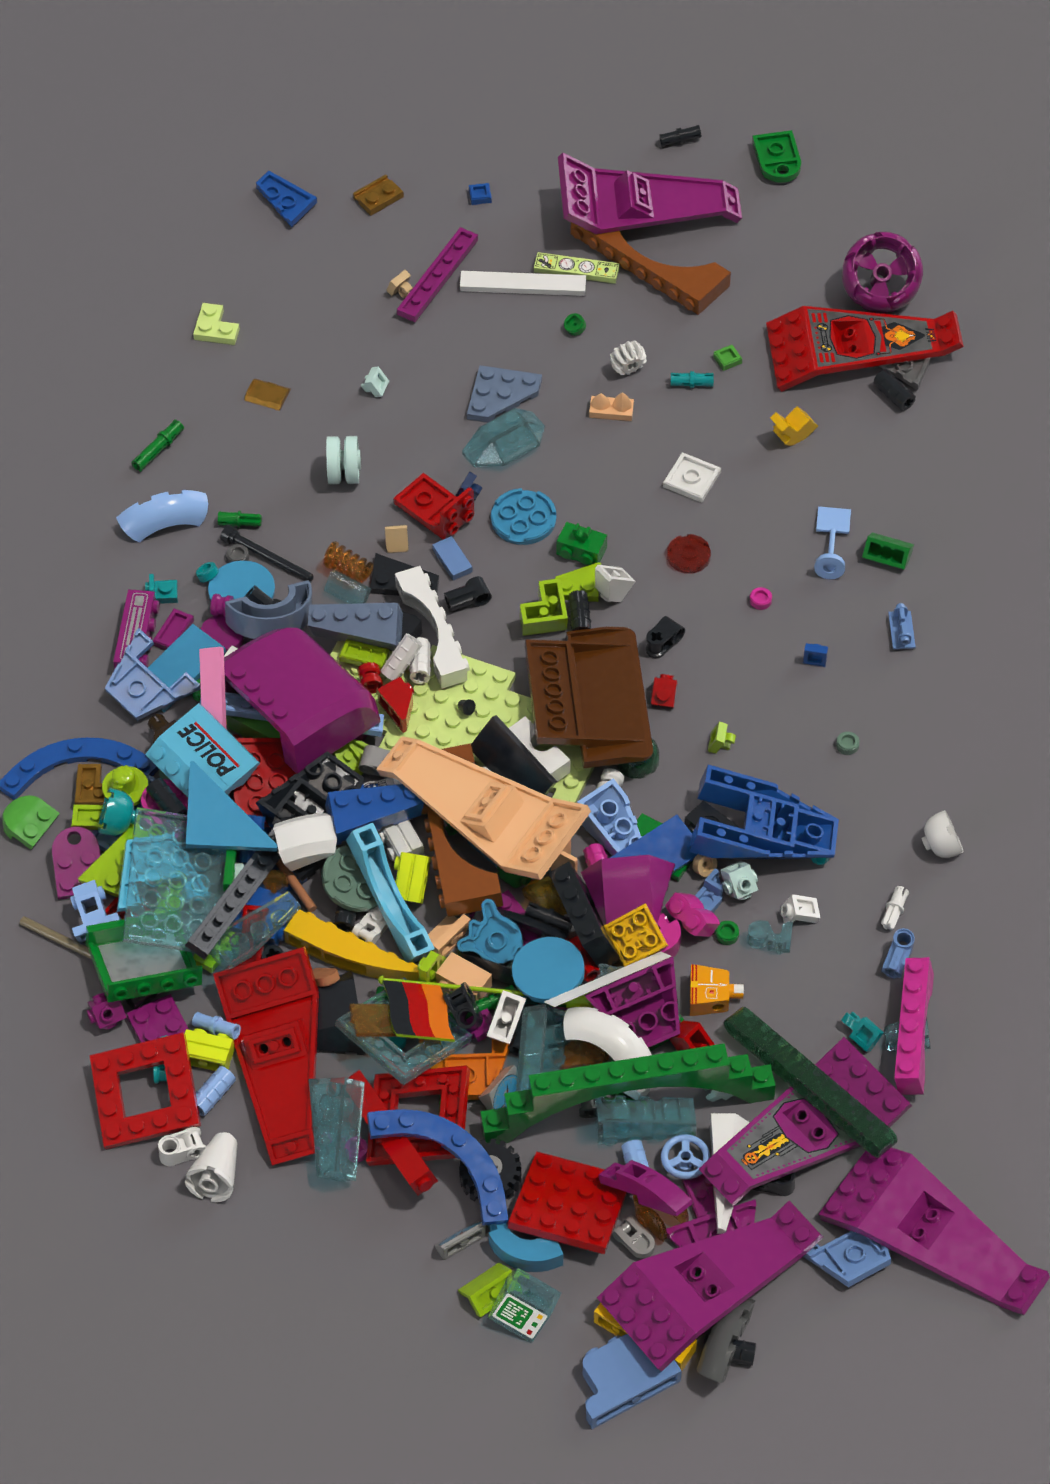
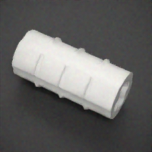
(401, 657)
(420, 665)

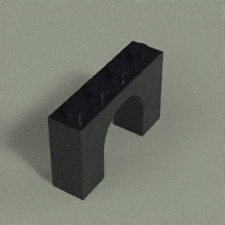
(580, 910)

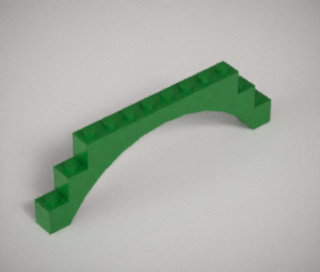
(560, 1089)

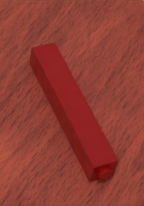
(398, 1148)

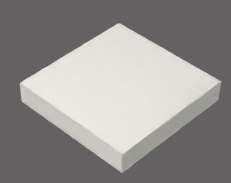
(692, 477)

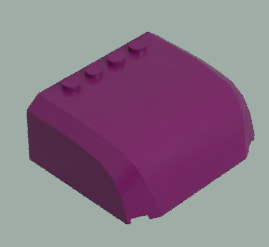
(300, 694)

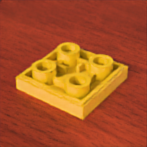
(636, 935)

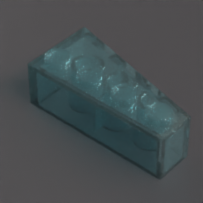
(643, 1119)

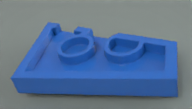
(285, 197)

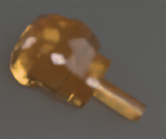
(275, 881)

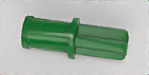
(239, 518)

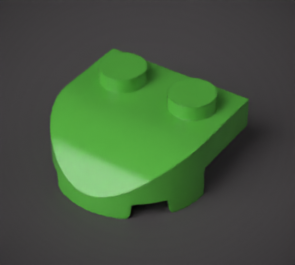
(28, 819)

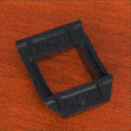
(501, 972)

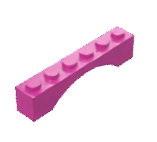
(911, 1036)

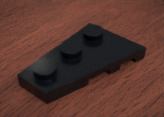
(384, 575)

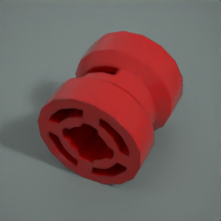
(370, 676)

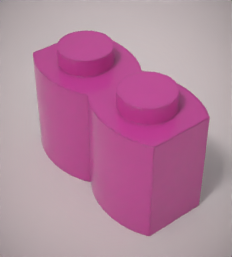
(692, 914)

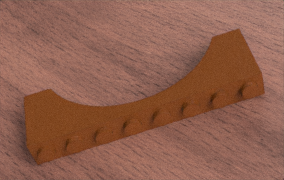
(690, 286)
(461, 883)

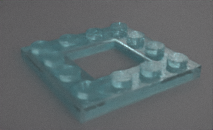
(398, 1063)

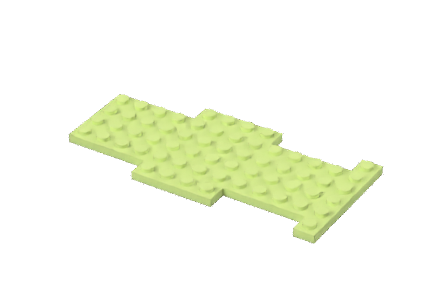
(442, 725)

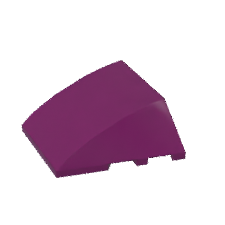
(627, 883)
(643, 1001)

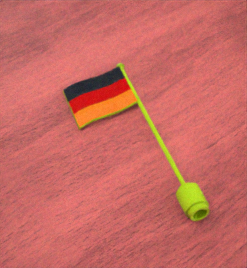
(422, 1013)

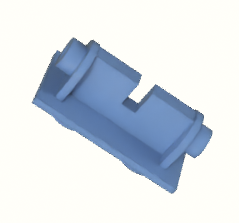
(901, 628)

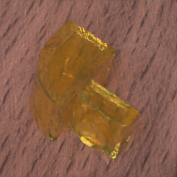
(544, 894)

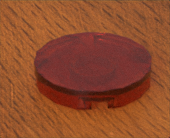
(688, 553)

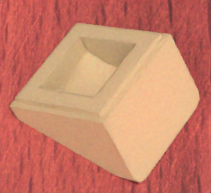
(396, 539)

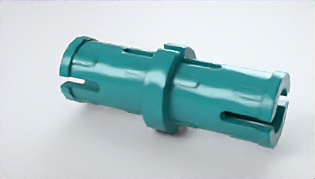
(692, 379)

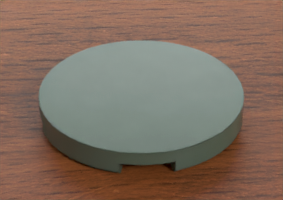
(345, 882)

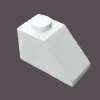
(612, 582)
(506, 1017)

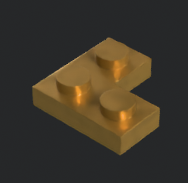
(89, 785)

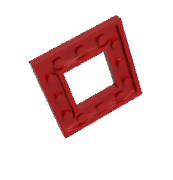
(447, 1081)
(183, 1112)

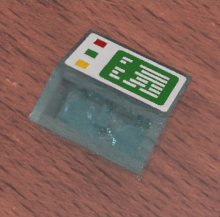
(524, 1304)

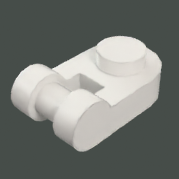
(374, 921)

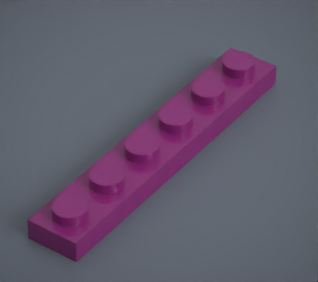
(437, 274)

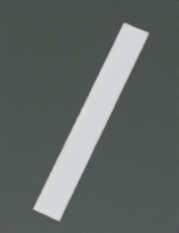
(604, 980)

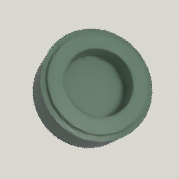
(847, 743)

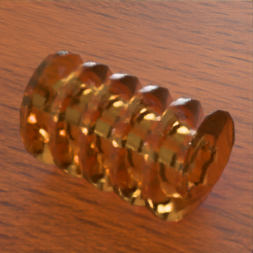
(345, 563)

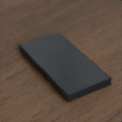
(508, 757)

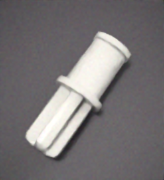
(894, 908)

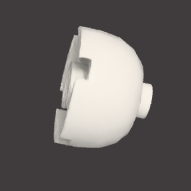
(941, 836)

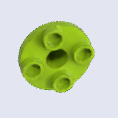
(127, 780)

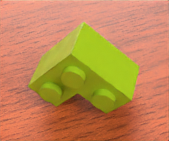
(548, 613)

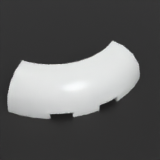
(605, 1032)

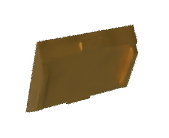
(266, 394)

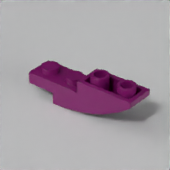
(649, 1186)

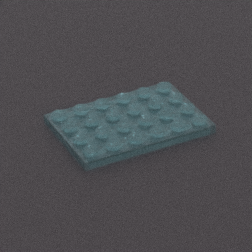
(167, 883)

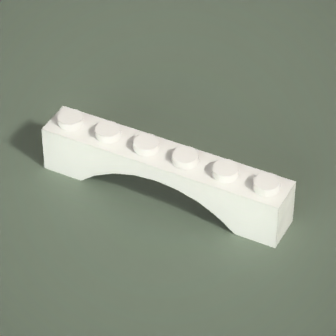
(416, 592)

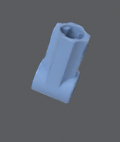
(895, 959)

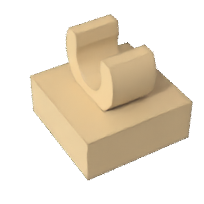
(400, 285)

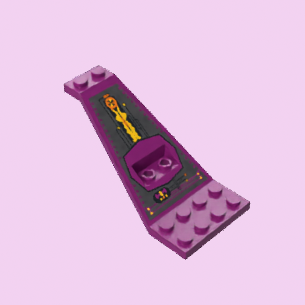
(782, 1143)

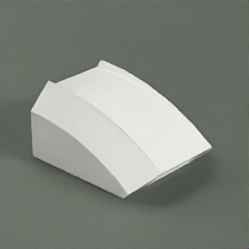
(305, 839)

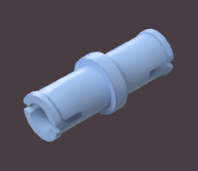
(216, 1025)

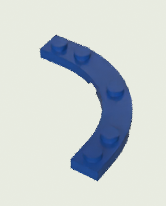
(72, 751)
(456, 1141)

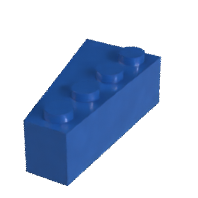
(371, 805)

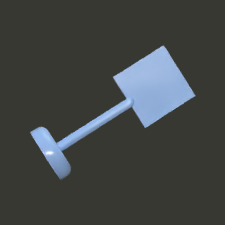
(833, 521)

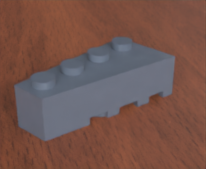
(362, 622)

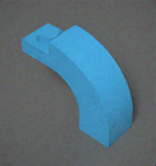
(524, 1254)

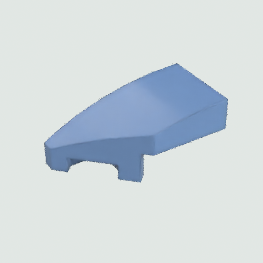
(711, 892)

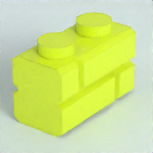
(412, 876)
(209, 1050)

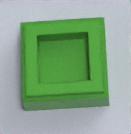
(727, 357)

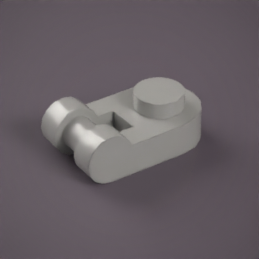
(639, 1244)

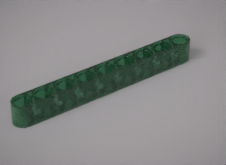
(810, 1082)

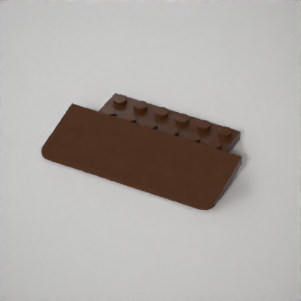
(590, 695)

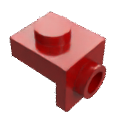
(664, 691)

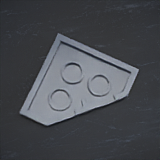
(500, 391)

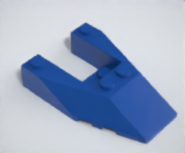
(773, 822)

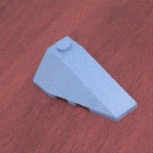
(610, 817)

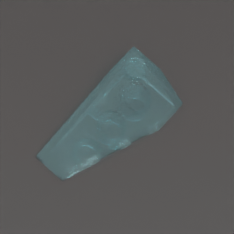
(253, 930)

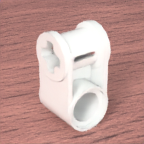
(183, 1146)

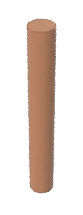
(297, 887)

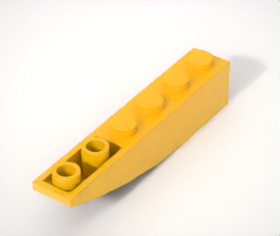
(345, 949)

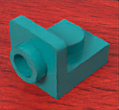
(165, 591)

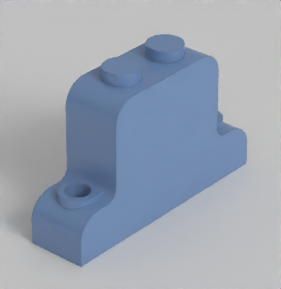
(622, 1379)

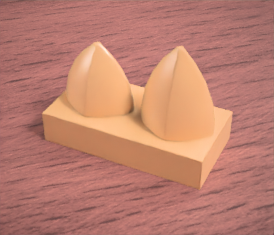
(611, 408)

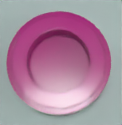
(760, 598)

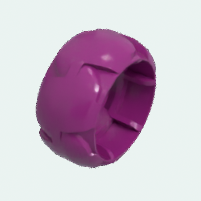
(907, 263)

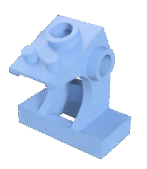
(84, 897)

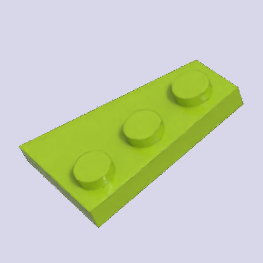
(108, 867)

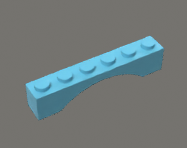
(373, 863)

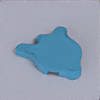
(494, 937)

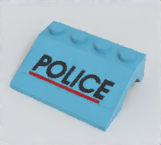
(208, 744)

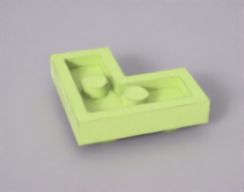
(212, 329)

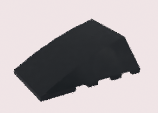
(308, 790)
(334, 1003)

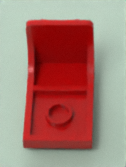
(436, 506)

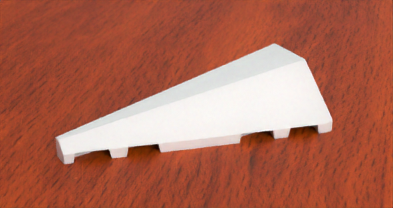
(722, 1129)

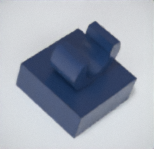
(468, 482)

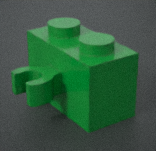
(581, 544)

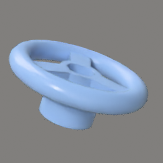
(684, 1167)

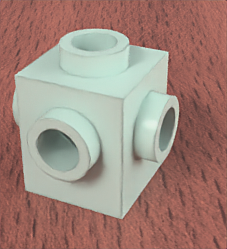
(739, 880)

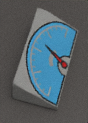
(504, 1083)
(461, 1239)

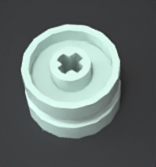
(346, 459)

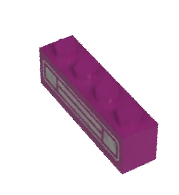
(138, 613)

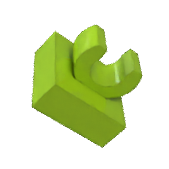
(720, 738)

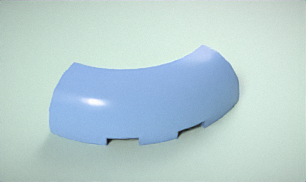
(162, 512)

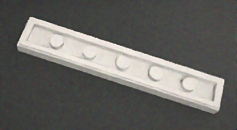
(523, 283)

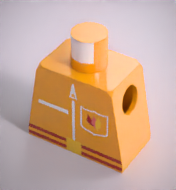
(711, 990)

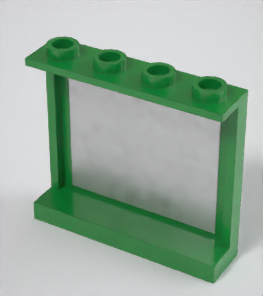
(137, 969)

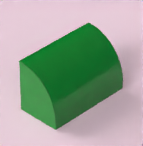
(887, 550)

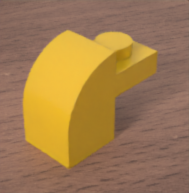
(794, 427)

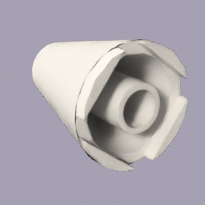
(214, 1169)

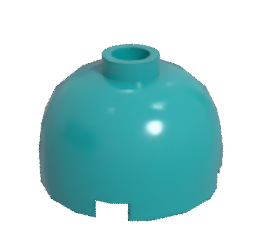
(116, 813)

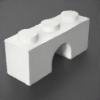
(553, 759)

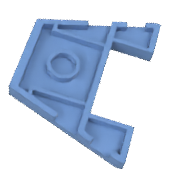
(139, 688)
(850, 1258)

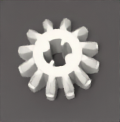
(628, 358)

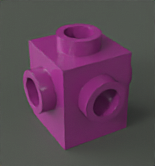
(105, 1014)

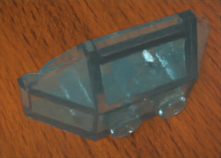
(504, 439)

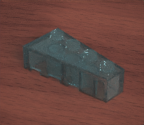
(540, 1042)
(336, 1126)

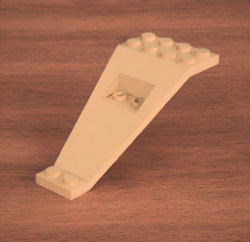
(499, 816)

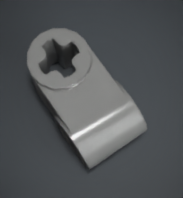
(371, 759)

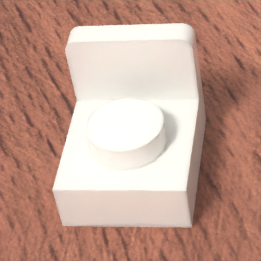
(800, 909)

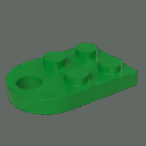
(777, 153)

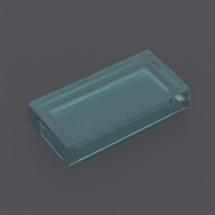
(346, 588)

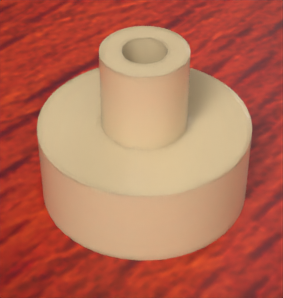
(704, 865)

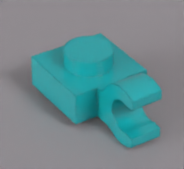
(864, 1032)

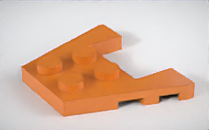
(482, 1066)

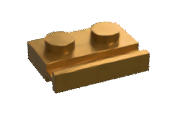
(378, 195)

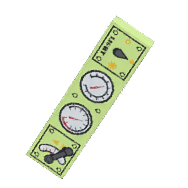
(566, 265)

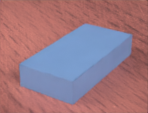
(452, 558)

